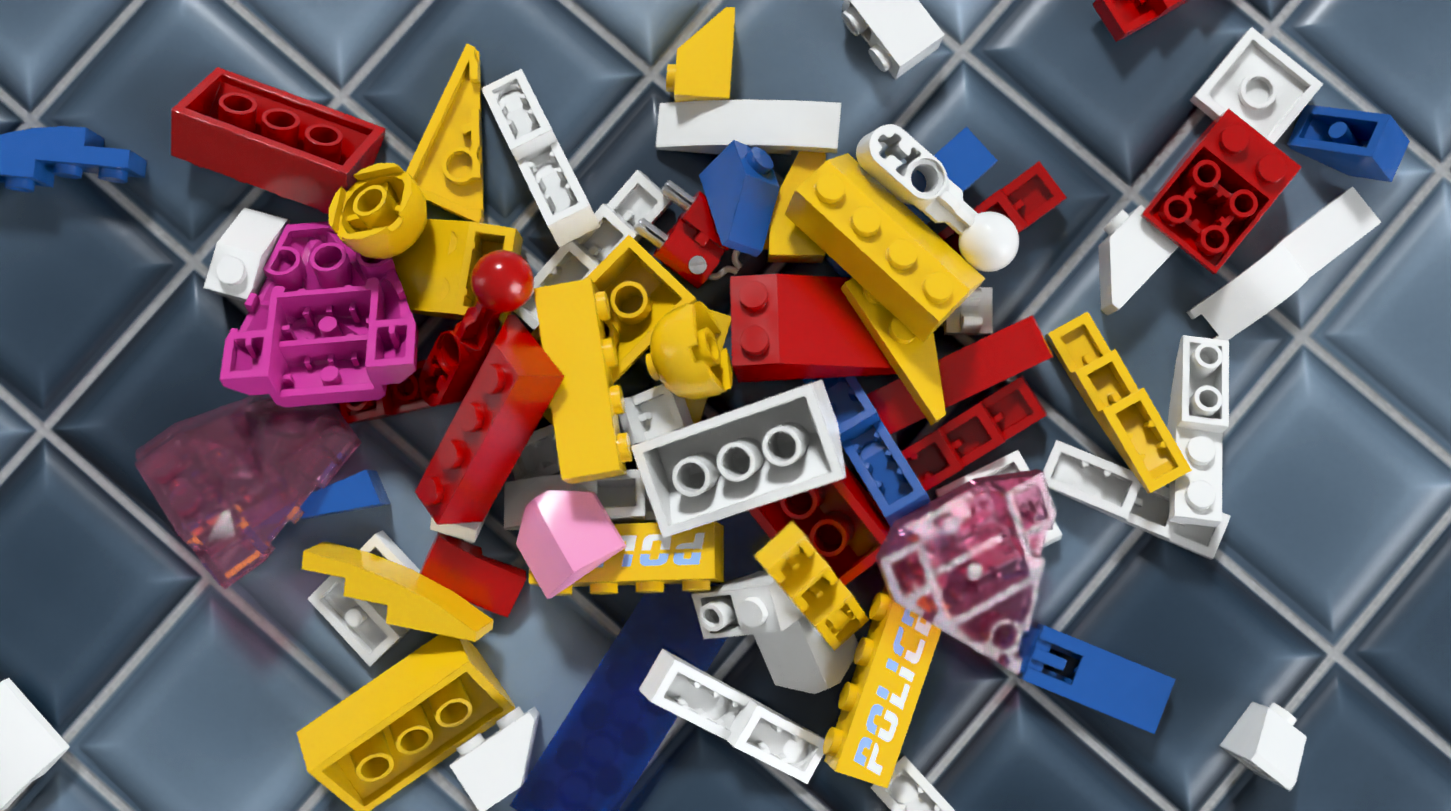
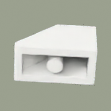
(243, 253)
(1129, 257)
(1267, 743)

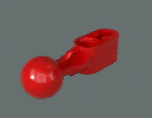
(501, 285)

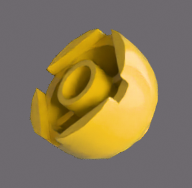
(379, 212)
(688, 355)

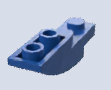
(39, 154)

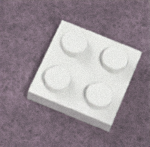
(1258, 86)

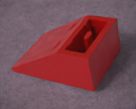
(1220, 190)

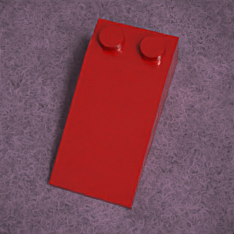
(798, 330)

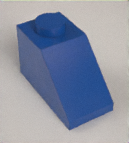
(1350, 141)
(741, 196)

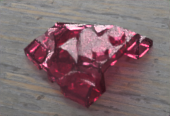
(242, 475)

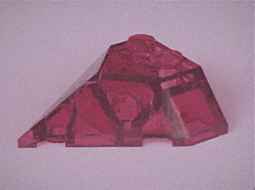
(974, 561)

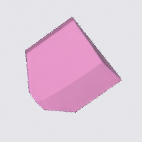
(566, 538)

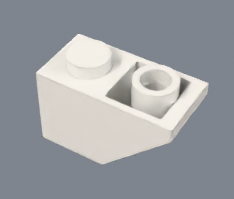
(896, 30)
(744, 607)
(500, 763)

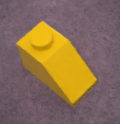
(705, 62)

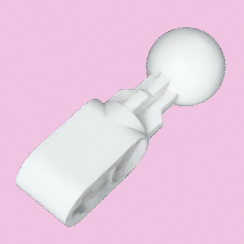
(985, 238)

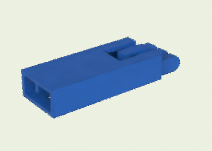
(1100, 680)

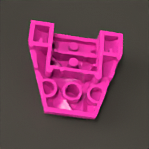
(322, 325)

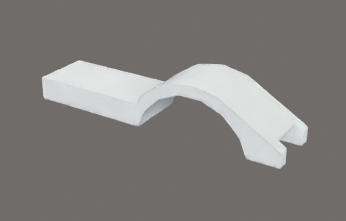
(1287, 265)

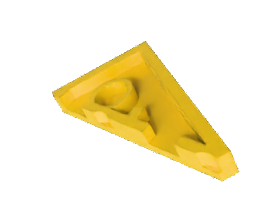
(450, 151)
(910, 357)

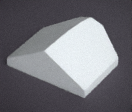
(803, 659)

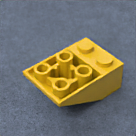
(441, 263)

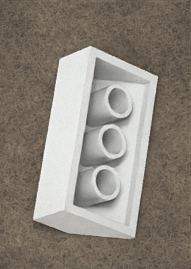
(741, 459)

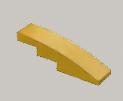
(1118, 404)
(812, 586)
(410, 596)

